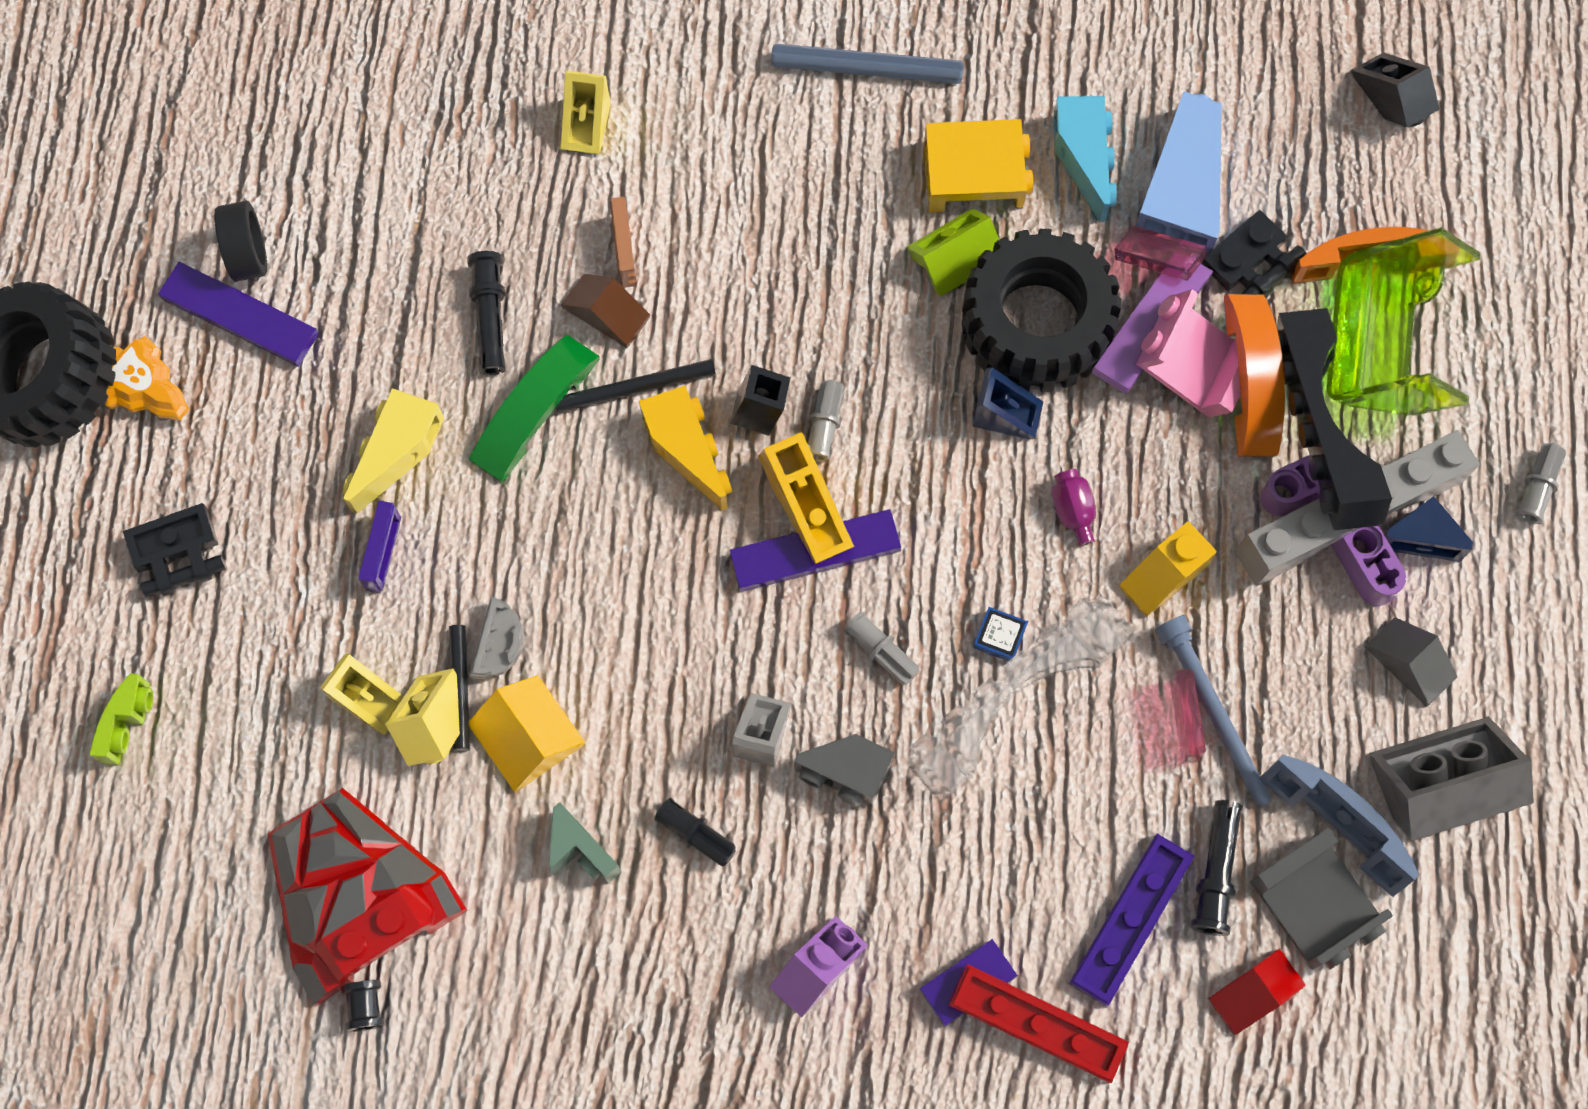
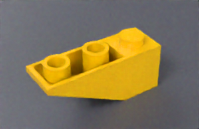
(679, 439)

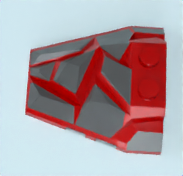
(352, 891)

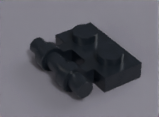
(1246, 249)
(170, 539)

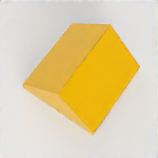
(524, 731)

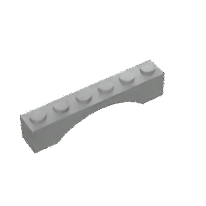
(1307, 530)

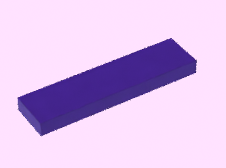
(238, 314)
(788, 558)
(1131, 920)

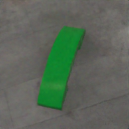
(530, 405)

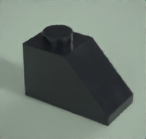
(1398, 88)

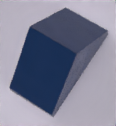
(1007, 407)
(1430, 533)

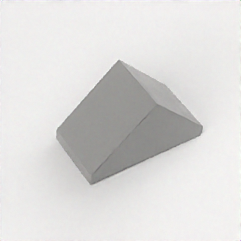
(761, 730)

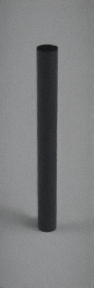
(636, 385)

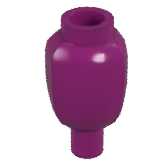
(1075, 504)

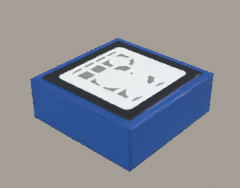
(1000, 634)

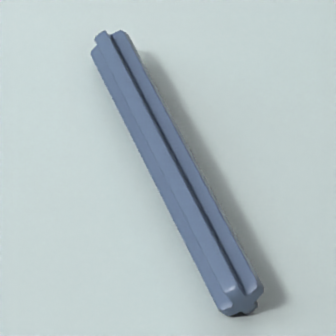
(867, 63)

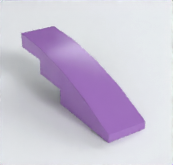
(1119, 360)

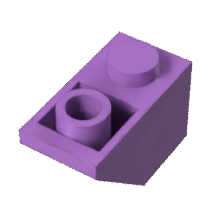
(818, 966)

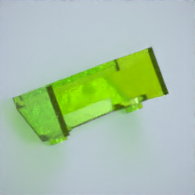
(1376, 320)

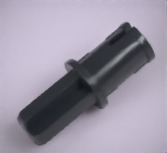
(695, 832)

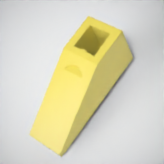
(399, 441)

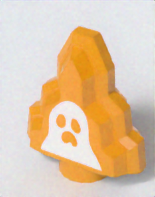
(144, 382)

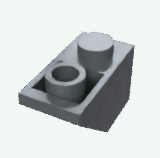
(847, 765)

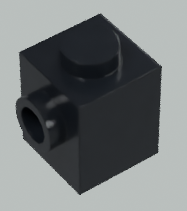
(760, 400)

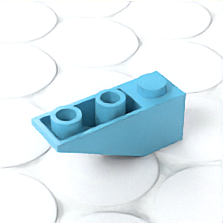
(1082, 147)

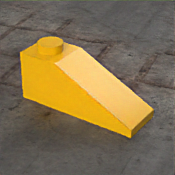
(805, 497)

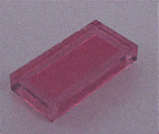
(1160, 253)
(1187, 716)

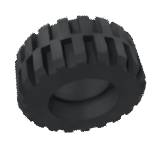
(1049, 263)
(73, 374)

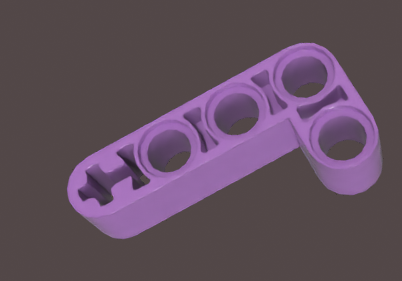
(1388, 568)

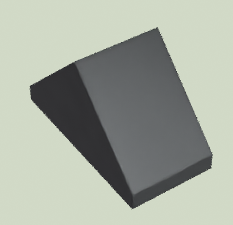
(1414, 659)

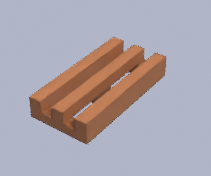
(623, 242)

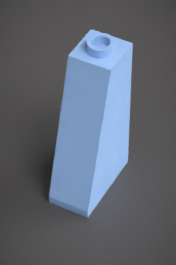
(1186, 182)

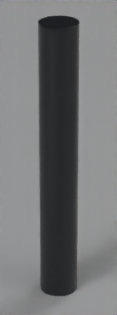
(458, 662)

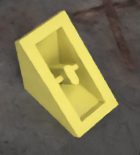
(584, 112)
(361, 693)

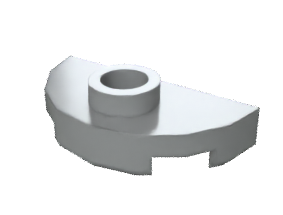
(499, 641)

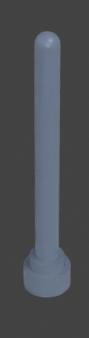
(1177, 637)

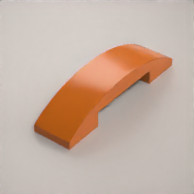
(1324, 259)
(1260, 375)

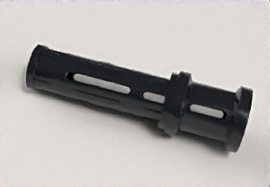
(487, 296)
(1216, 887)

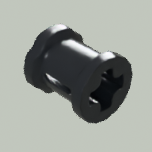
(363, 1005)

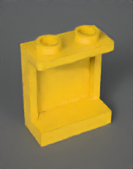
(976, 162)

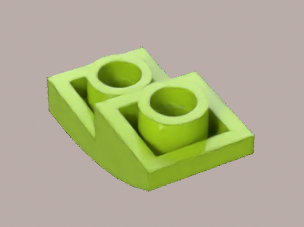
(125, 707)

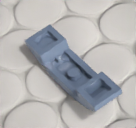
(1350, 814)

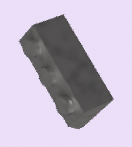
(1453, 778)

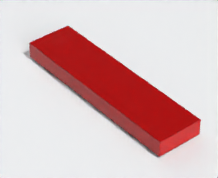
(1038, 1023)

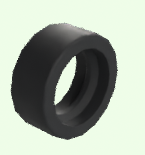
(240, 241)

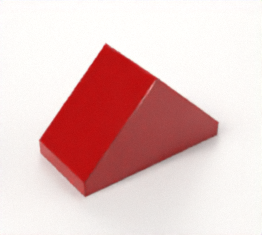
(1257, 992)

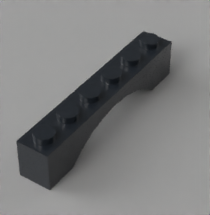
(1349, 481)

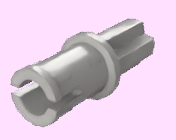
(825, 420)
(1541, 483)
(881, 648)

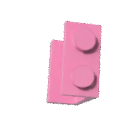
(1192, 357)

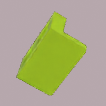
(954, 249)

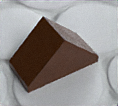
(607, 308)

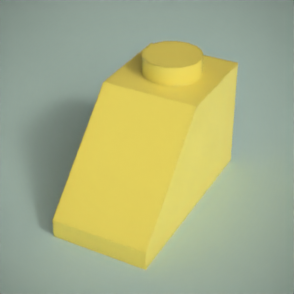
(427, 718)

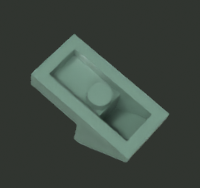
(570, 839)

